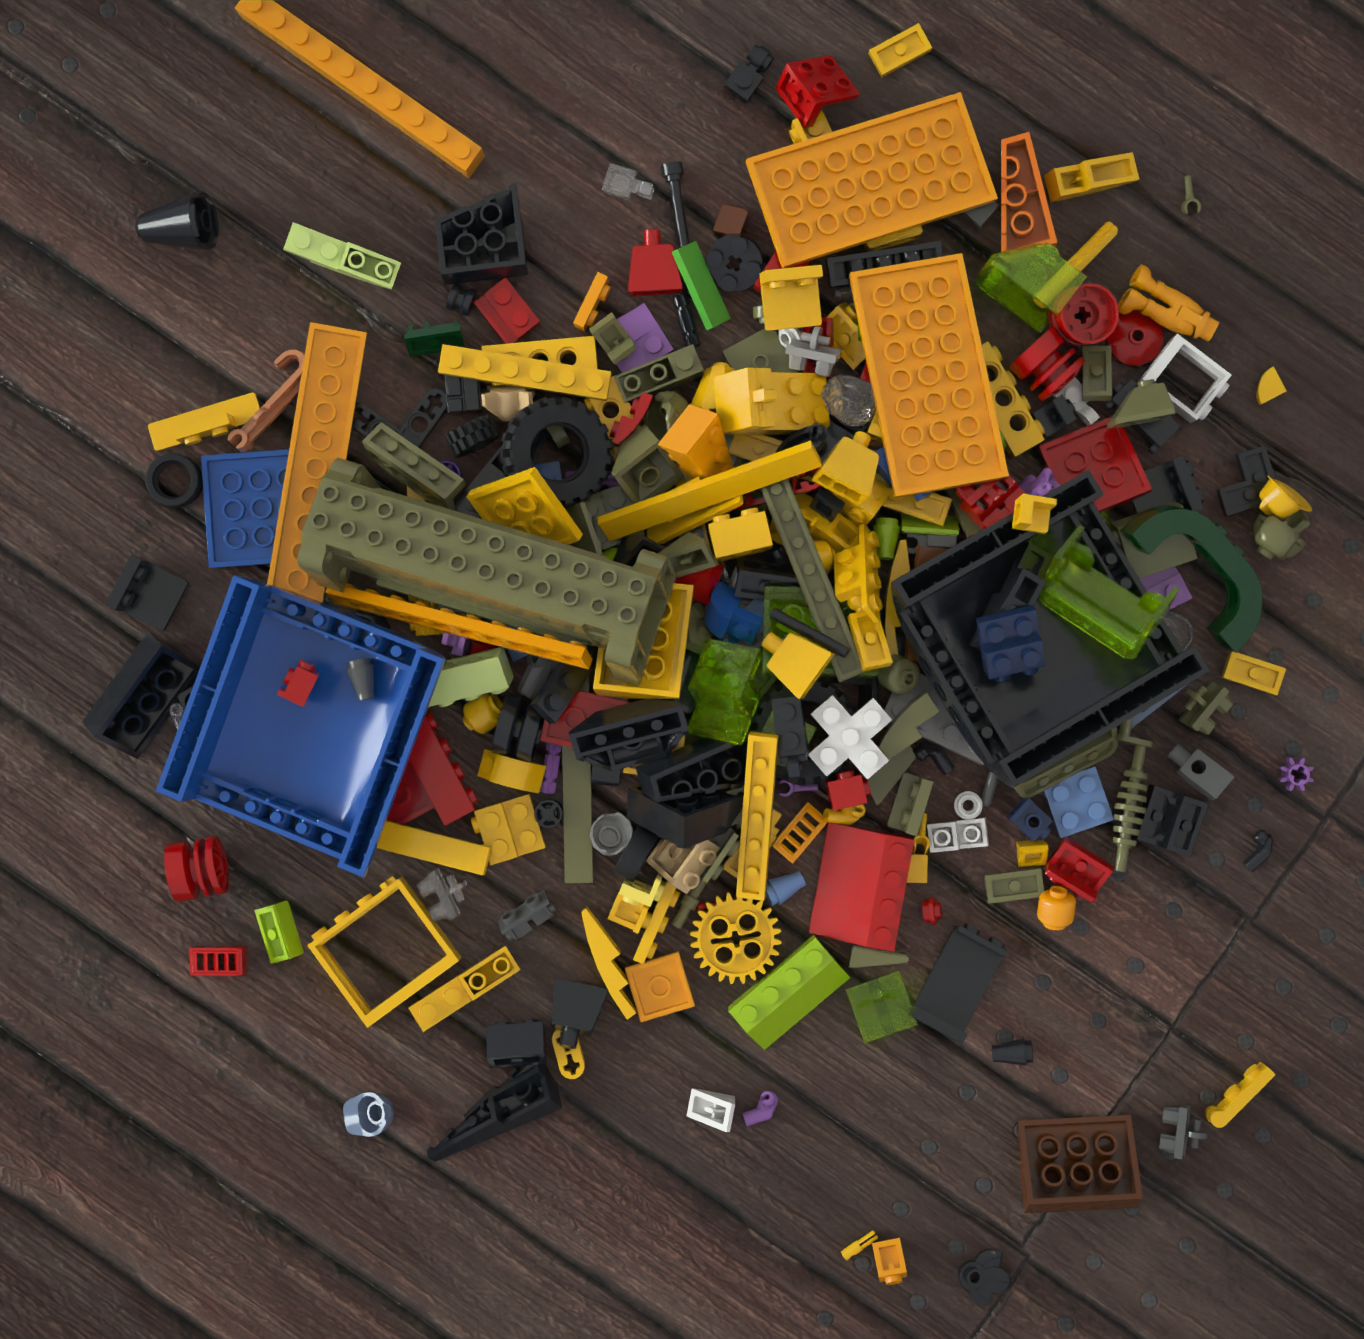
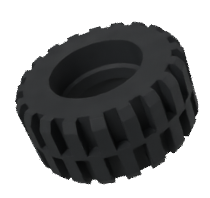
(582, 423)
(816, 696)

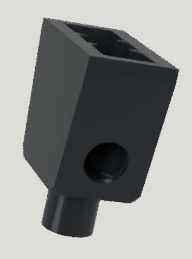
(576, 1010)

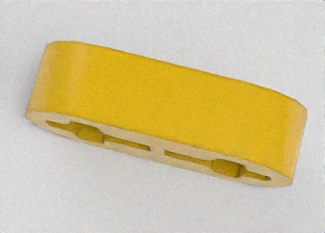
(562, 1058)

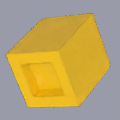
(1032, 513)

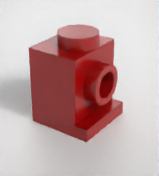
(299, 683)

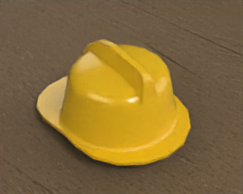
(1281, 499)

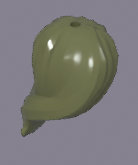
(664, 412)

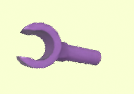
(798, 787)

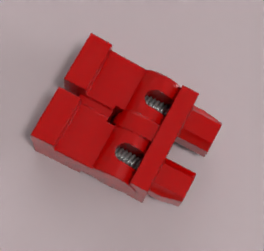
(985, 502)

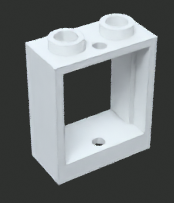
(1217, 389)

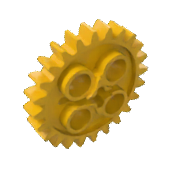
(740, 963)

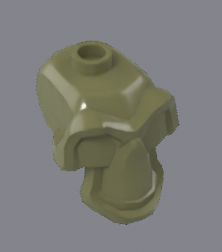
(1280, 536)

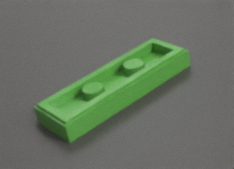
(701, 285)

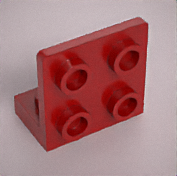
(814, 83)

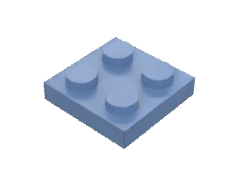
(1078, 803)

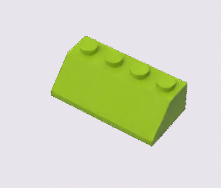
(788, 992)

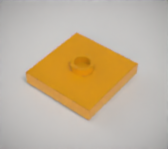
(659, 986)

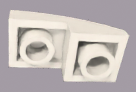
(958, 834)

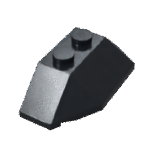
(629, 734)

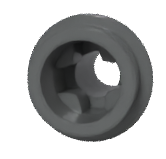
(362, 678)

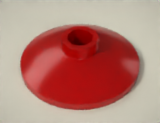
(1135, 352)

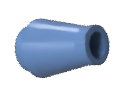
(783, 887)

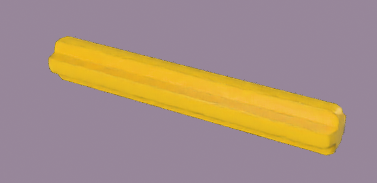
(1090, 249)

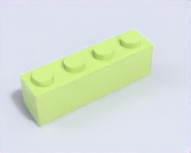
(472, 676)

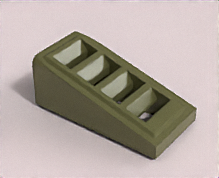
(866, 957)

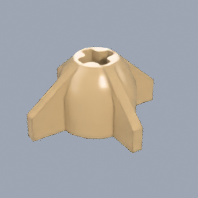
(507, 400)

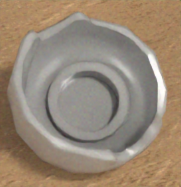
(611, 833)

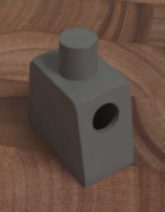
(1212, 778)

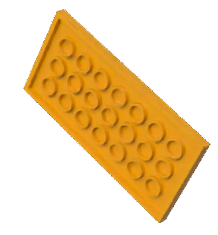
(871, 180)
(928, 375)

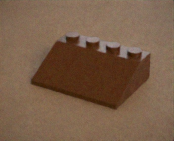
(1078, 1164)

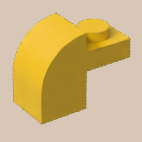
(511, 772)

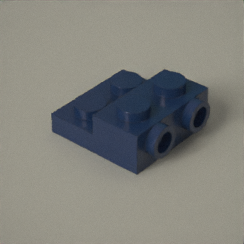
(1010, 643)

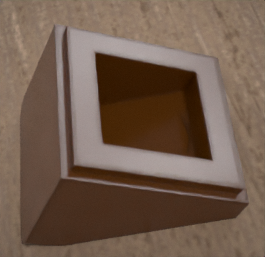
(730, 220)

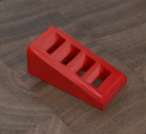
(240, 960)

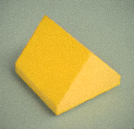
(1032, 853)

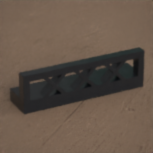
(755, 575)

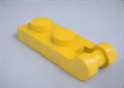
(1239, 1095)

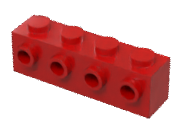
(440, 774)

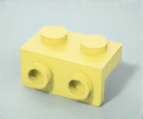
(640, 892)

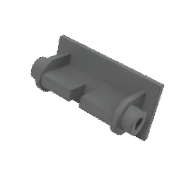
(515, 921)

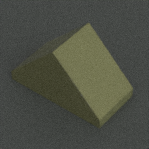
(689, 555)

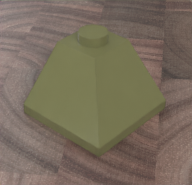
(1142, 405)
(644, 467)

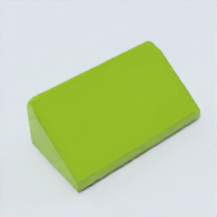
(914, 525)
(279, 932)

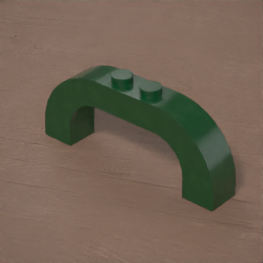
(1243, 588)

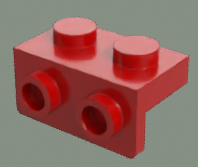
(1078, 870)

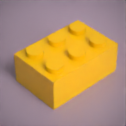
(739, 535)

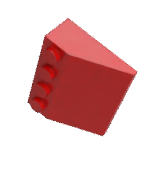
(861, 886)

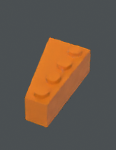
(1023, 198)

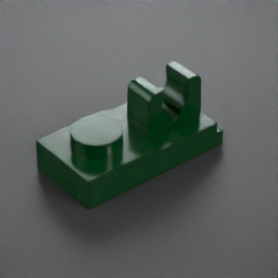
(430, 339)

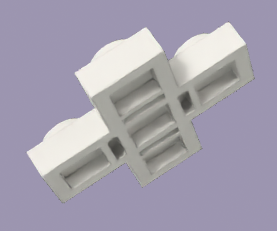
(849, 737)

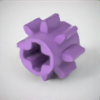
(1300, 768)

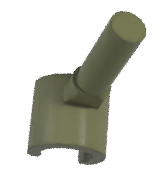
(1190, 197)

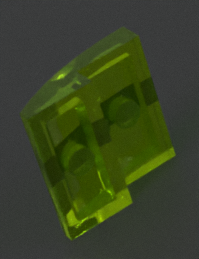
(881, 1007)

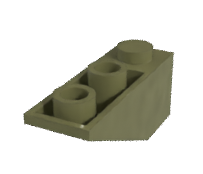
(661, 374)

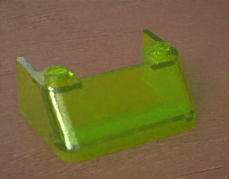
(1027, 273)
(1099, 603)

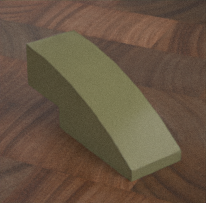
(902, 729)

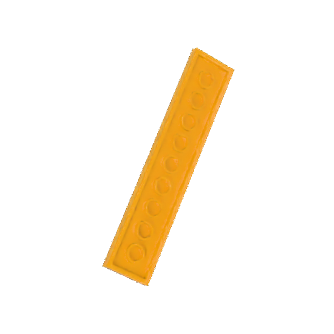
(318, 437)

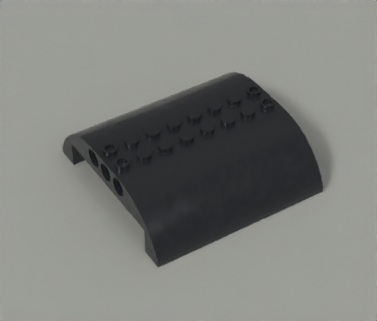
(1083, 688)

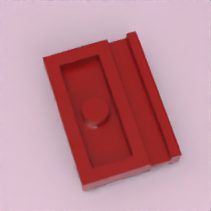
(507, 312)

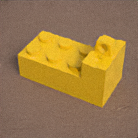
(769, 402)

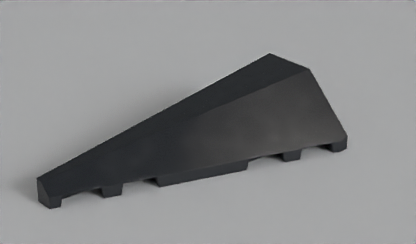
(519, 1100)

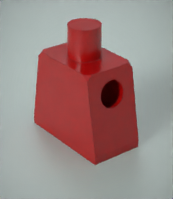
(653, 268)

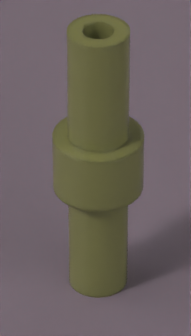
(689, 903)

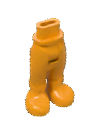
(1183, 314)

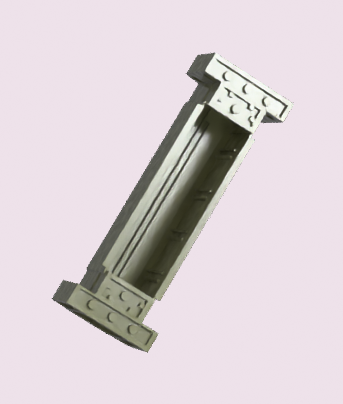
(485, 568)

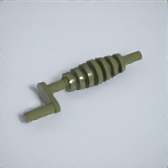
(1132, 796)

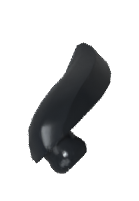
(816, 433)

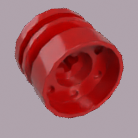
(1098, 313)
(1047, 364)
(195, 869)

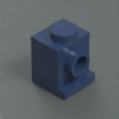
(1023, 812)

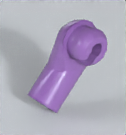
(764, 1110)

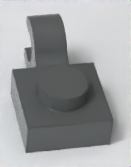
(938, 541)

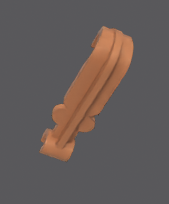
(244, 438)

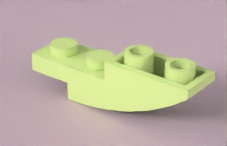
(342, 256)

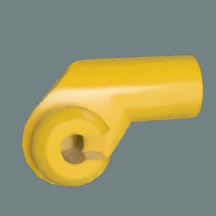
(844, 816)

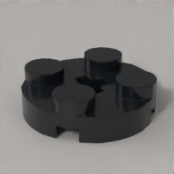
(740, 247)

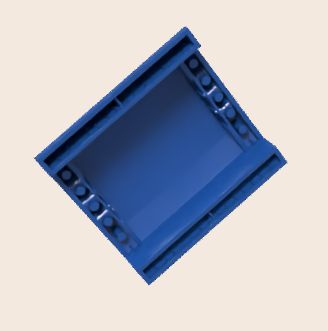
(309, 770)

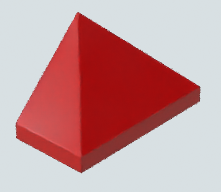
(703, 582)

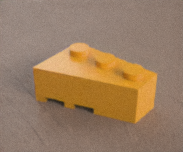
(698, 443)

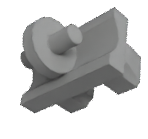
(800, 351)

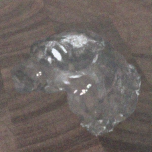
(849, 400)

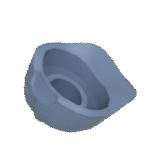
(368, 1114)

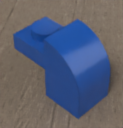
(726, 616)

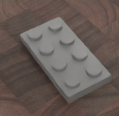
(939, 728)

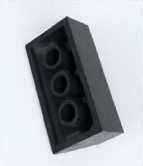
(141, 695)

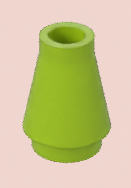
(888, 533)

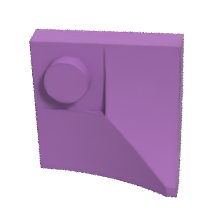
(647, 336)

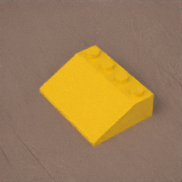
(666, 662)

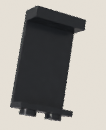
(958, 981)

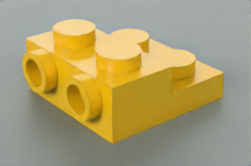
(509, 829)

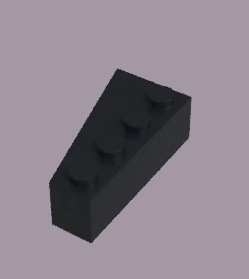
(695, 769)

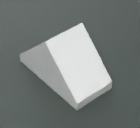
(712, 1108)

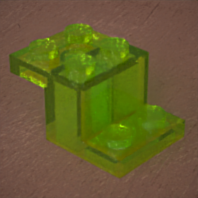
(724, 691)

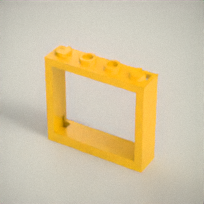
(342, 981)

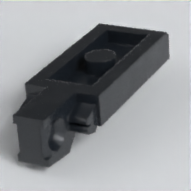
(792, 733)

